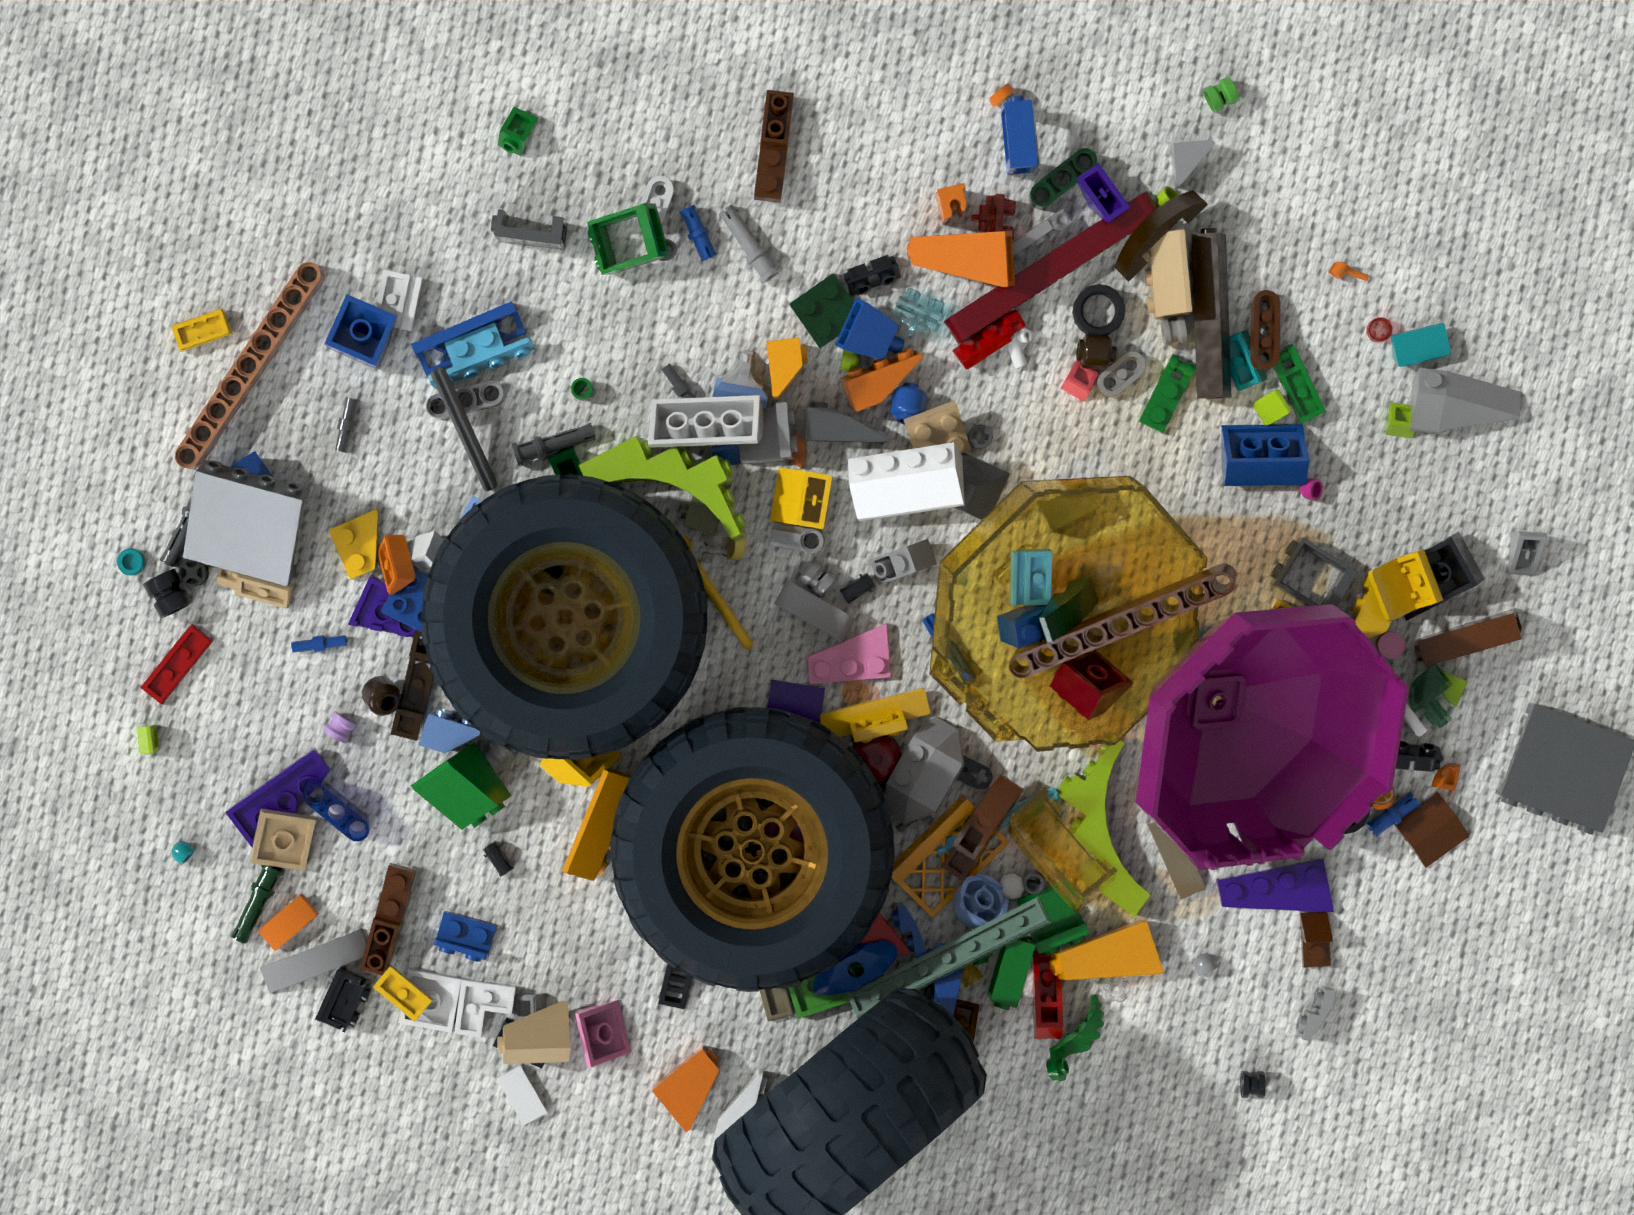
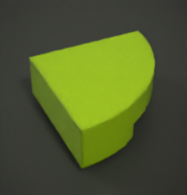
(1455, 691)

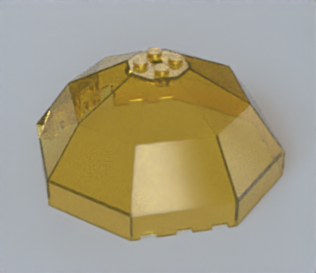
(1096, 531)

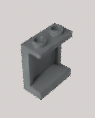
(554, 239)

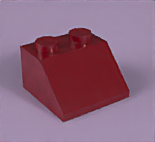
(1090, 684)

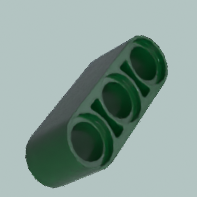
(1050, 184)

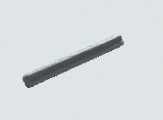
(464, 428)

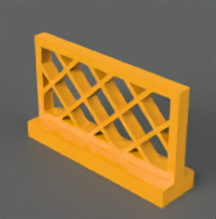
(927, 844)

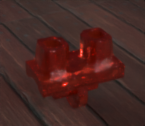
(992, 214)

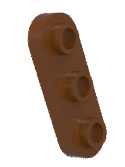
(1269, 321)

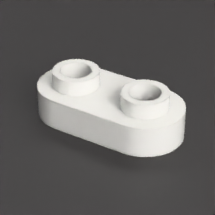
(663, 201)

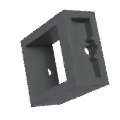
(1337, 590)

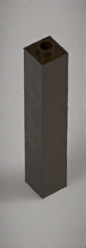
(1211, 314)

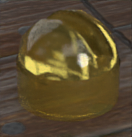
(970, 975)

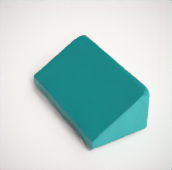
(1420, 345)
(1242, 370)

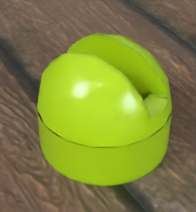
(1165, 195)
(849, 360)

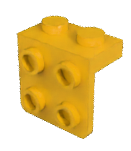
(1404, 585)

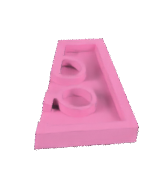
(854, 659)

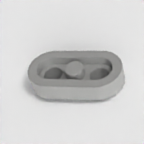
(1120, 373)

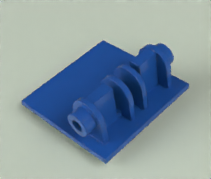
(407, 603)

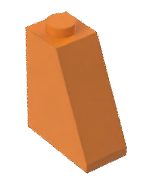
(688, 1086)

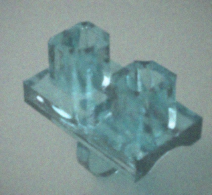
(917, 315)

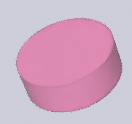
(1390, 645)

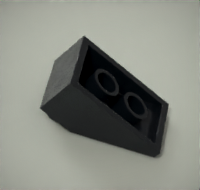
(1452, 568)

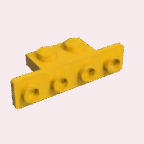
(877, 717)

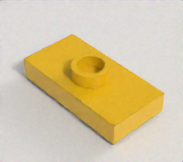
(201, 330)

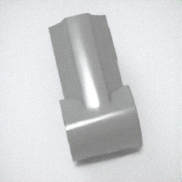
(794, 537)

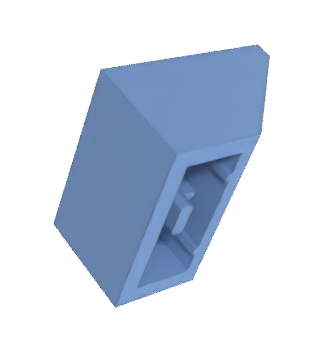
(445, 732)

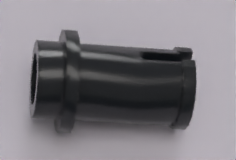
(857, 588)
(498, 858)

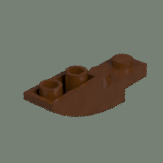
(773, 146)
(981, 827)
(388, 919)

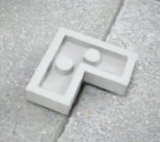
(476, 999)

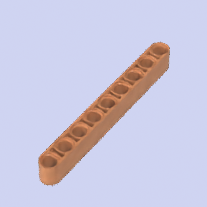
(237, 371)

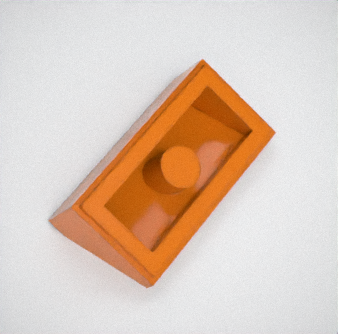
(395, 563)

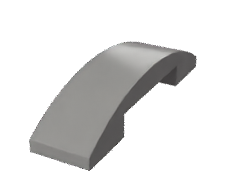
(314, 961)

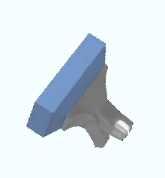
(742, 381)

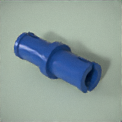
(698, 233)
(1392, 814)

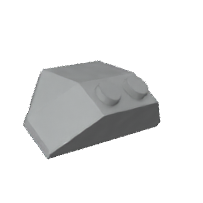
(925, 772)

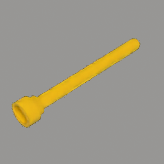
(722, 606)

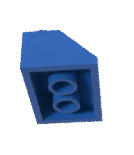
(1264, 455)

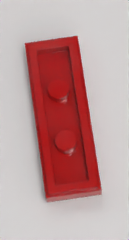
(176, 664)

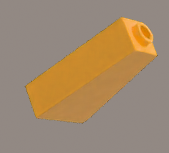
(1115, 953)

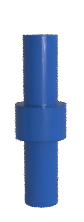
(319, 643)

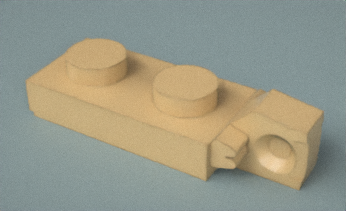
(256, 588)

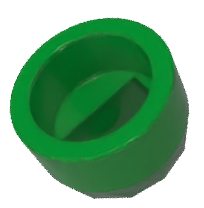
(579, 385)

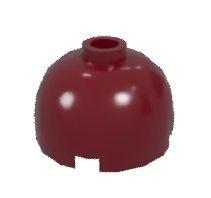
(880, 756)

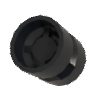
(167, 593)

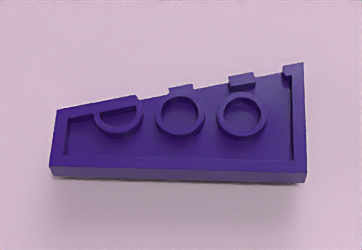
(368, 610)
(279, 793)
(1286, 887)

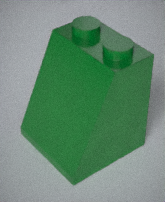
(464, 788)

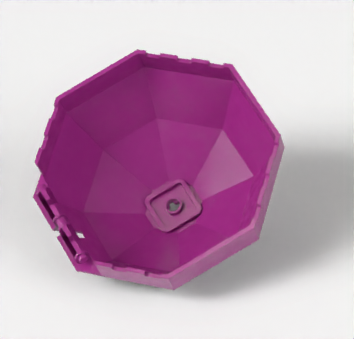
(1287, 750)

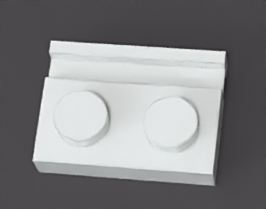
(400, 296)

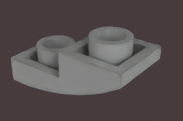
(1311, 1021)

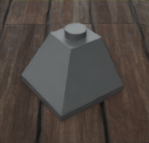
(981, 486)

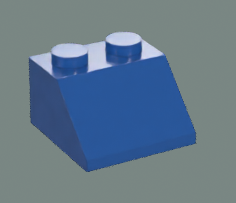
(361, 332)

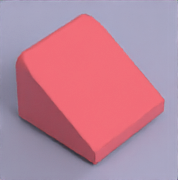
(1080, 381)

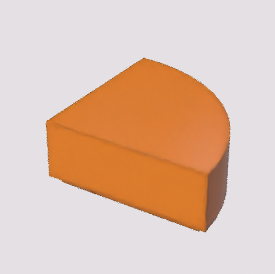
(800, 456)
(1447, 777)

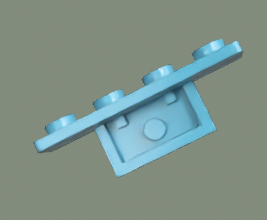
(481, 351)

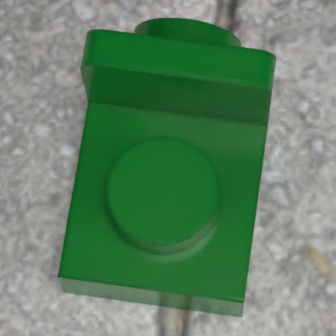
(516, 131)

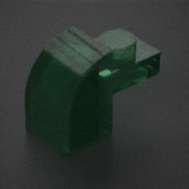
(1424, 693)

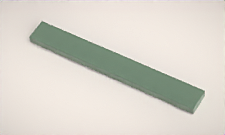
(954, 954)

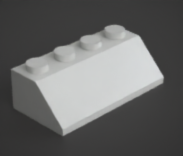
(706, 421)
(906, 481)

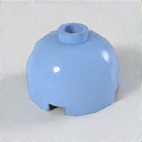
(978, 900)

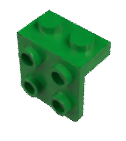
(1065, 925)

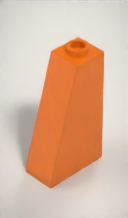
(974, 256)

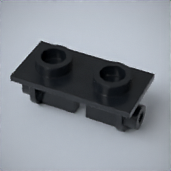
(861, 280)
(1426, 756)

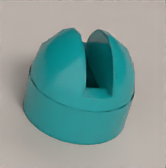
(182, 852)

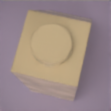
(537, 1037)

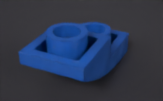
(907, 924)

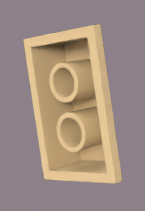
(1168, 276)

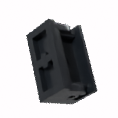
(343, 999)

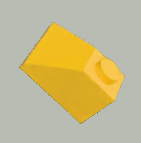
(579, 772)

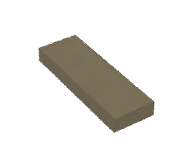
(1180, 868)

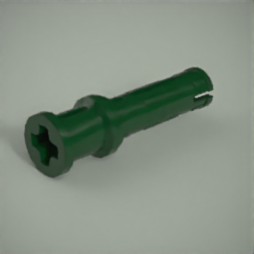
(261, 891)

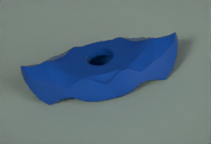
(875, 959)

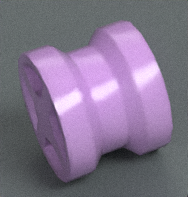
(339, 727)

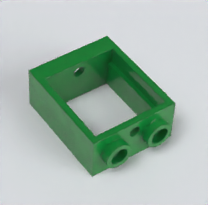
(651, 232)
(1011, 973)

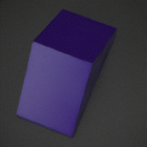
(1101, 194)

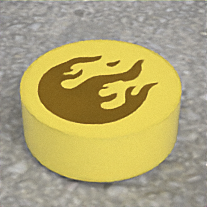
(736, 549)

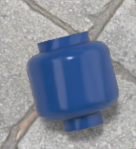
(907, 402)

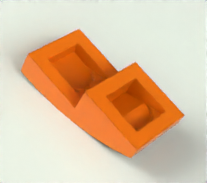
(288, 922)

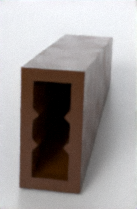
(1470, 638)

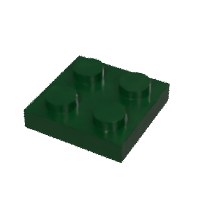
(823, 310)

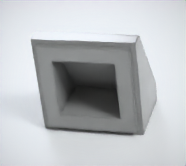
(528, 1003)

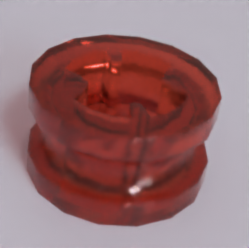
(1372, 333)

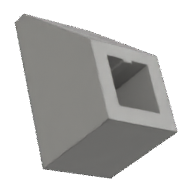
(903, 561)

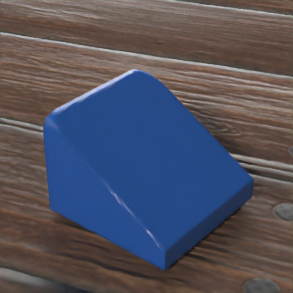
(728, 452)

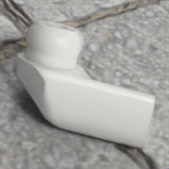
(1017, 345)

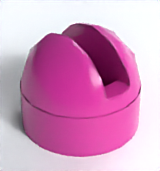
(1312, 489)

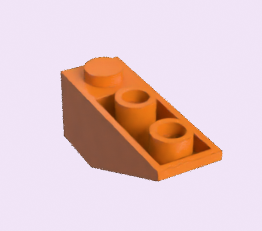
(875, 383)

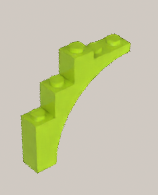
(705, 481)
(1091, 830)

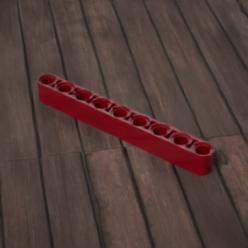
(1049, 269)

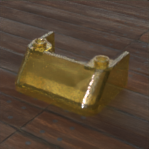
(1058, 853)

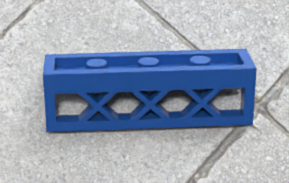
(472, 324)

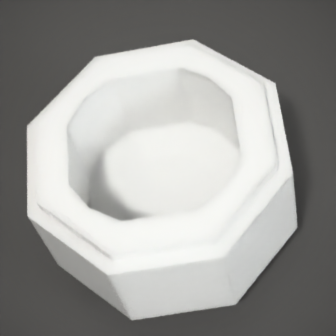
(1012, 885)

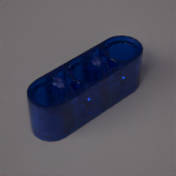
(339, 821)

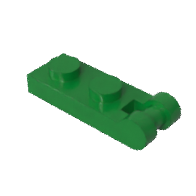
(1298, 386)
(1167, 394)

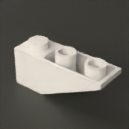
(741, 1103)

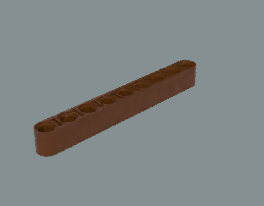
(1131, 612)

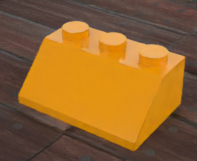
(785, 364)

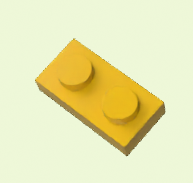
(402, 993)

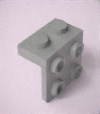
(777, 438)

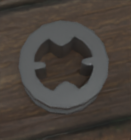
(986, 430)

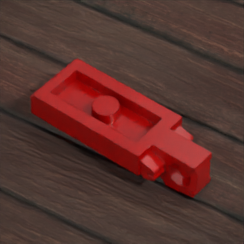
(989, 340)

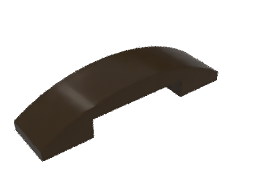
(1154, 228)
(415, 692)

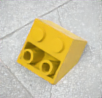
(801, 498)

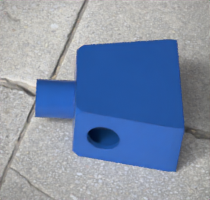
(869, 332)

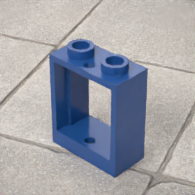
(1019, 136)

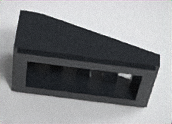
(674, 1001)

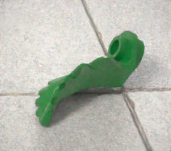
(1075, 1041)

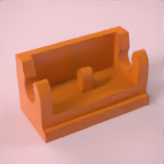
(950, 197)

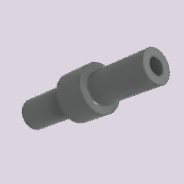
(681, 387)
(345, 424)

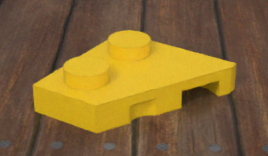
(357, 543)

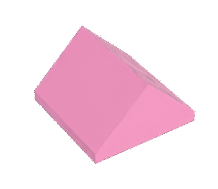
(602, 1032)

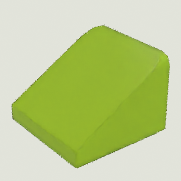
(1271, 407)
(1399, 420)
(148, 739)

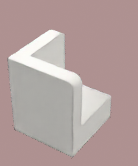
(424, 550)

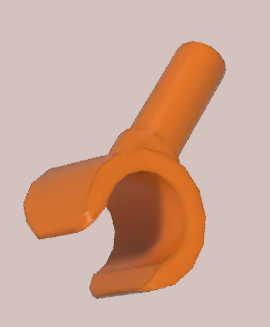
(1339, 269)

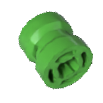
(1221, 94)

